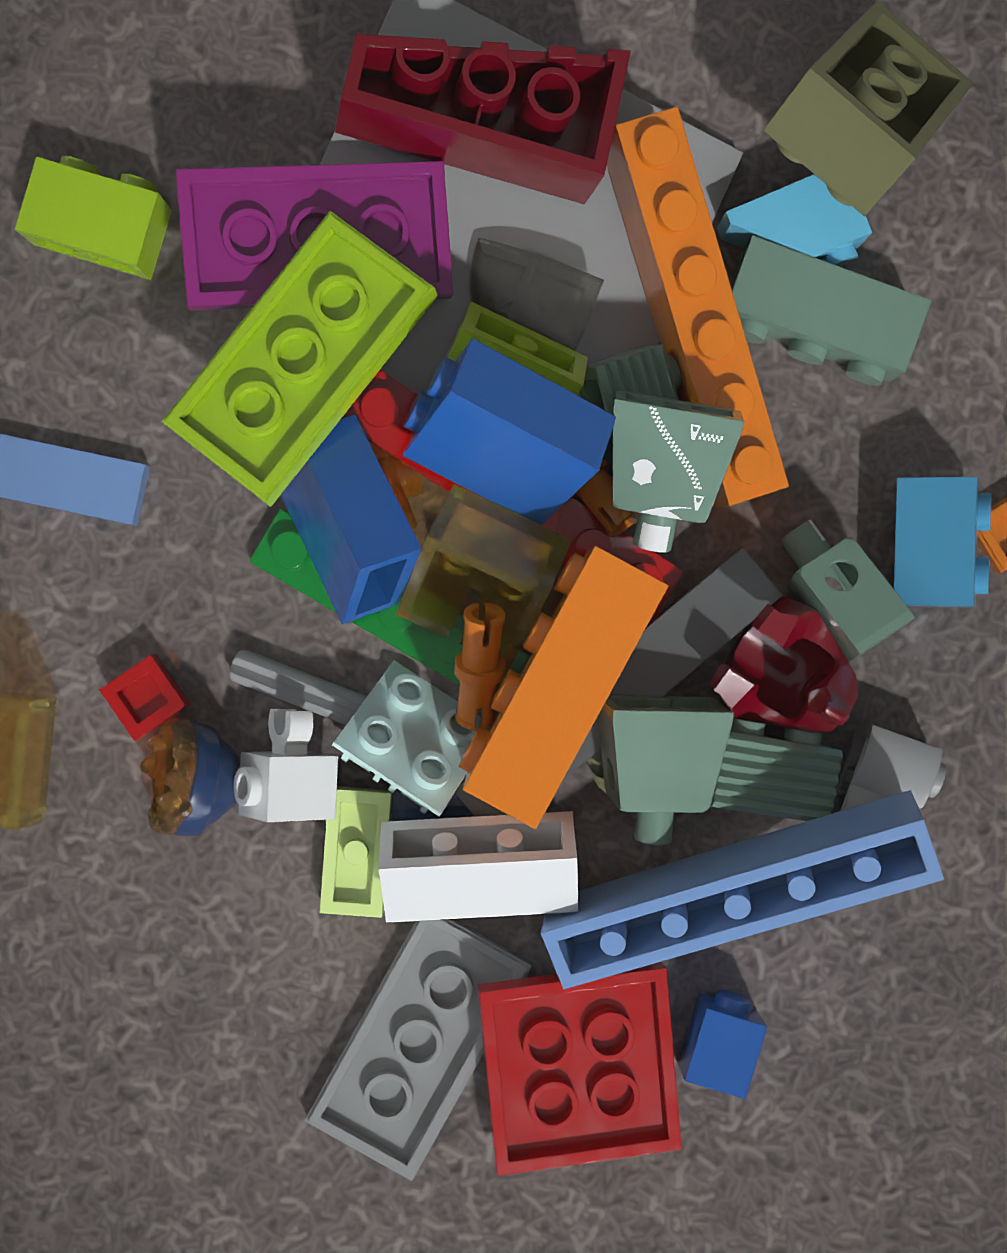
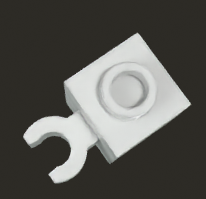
(289, 779)

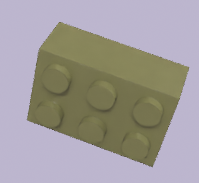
(868, 108)

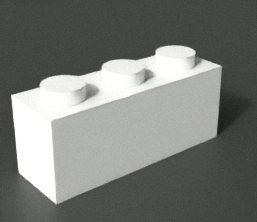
(478, 867)

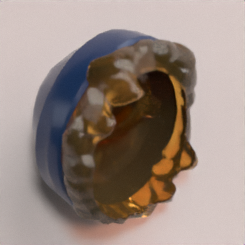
(190, 777)

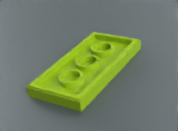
(300, 358)

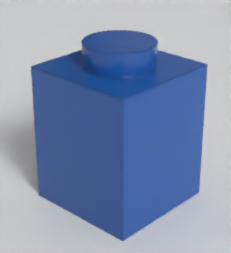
(722, 1043)

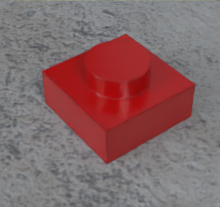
(145, 697)

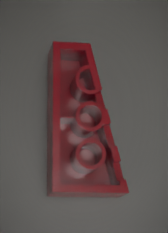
(488, 108)

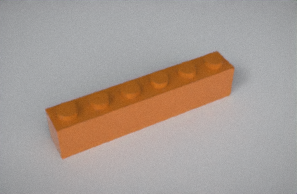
(691, 291)

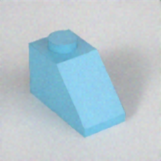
(800, 219)

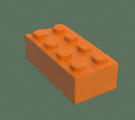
(562, 686)

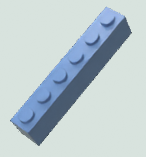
(743, 890)

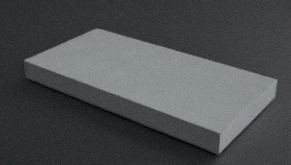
(414, 1045)

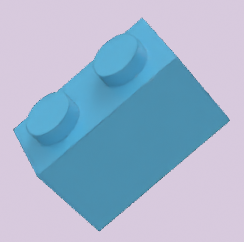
(939, 541)

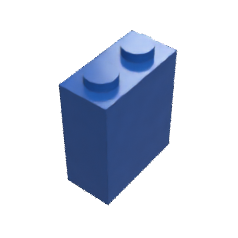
(506, 432)
(352, 524)

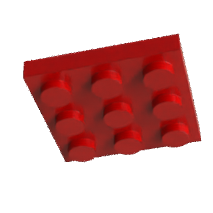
(579, 1069)

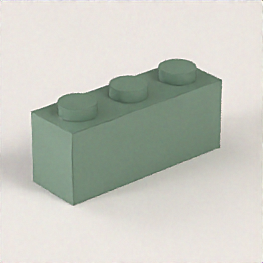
(826, 312)

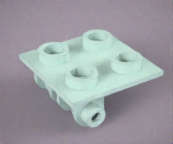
(409, 738)

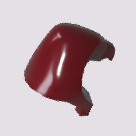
(788, 671)

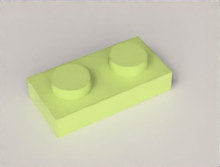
(352, 853)

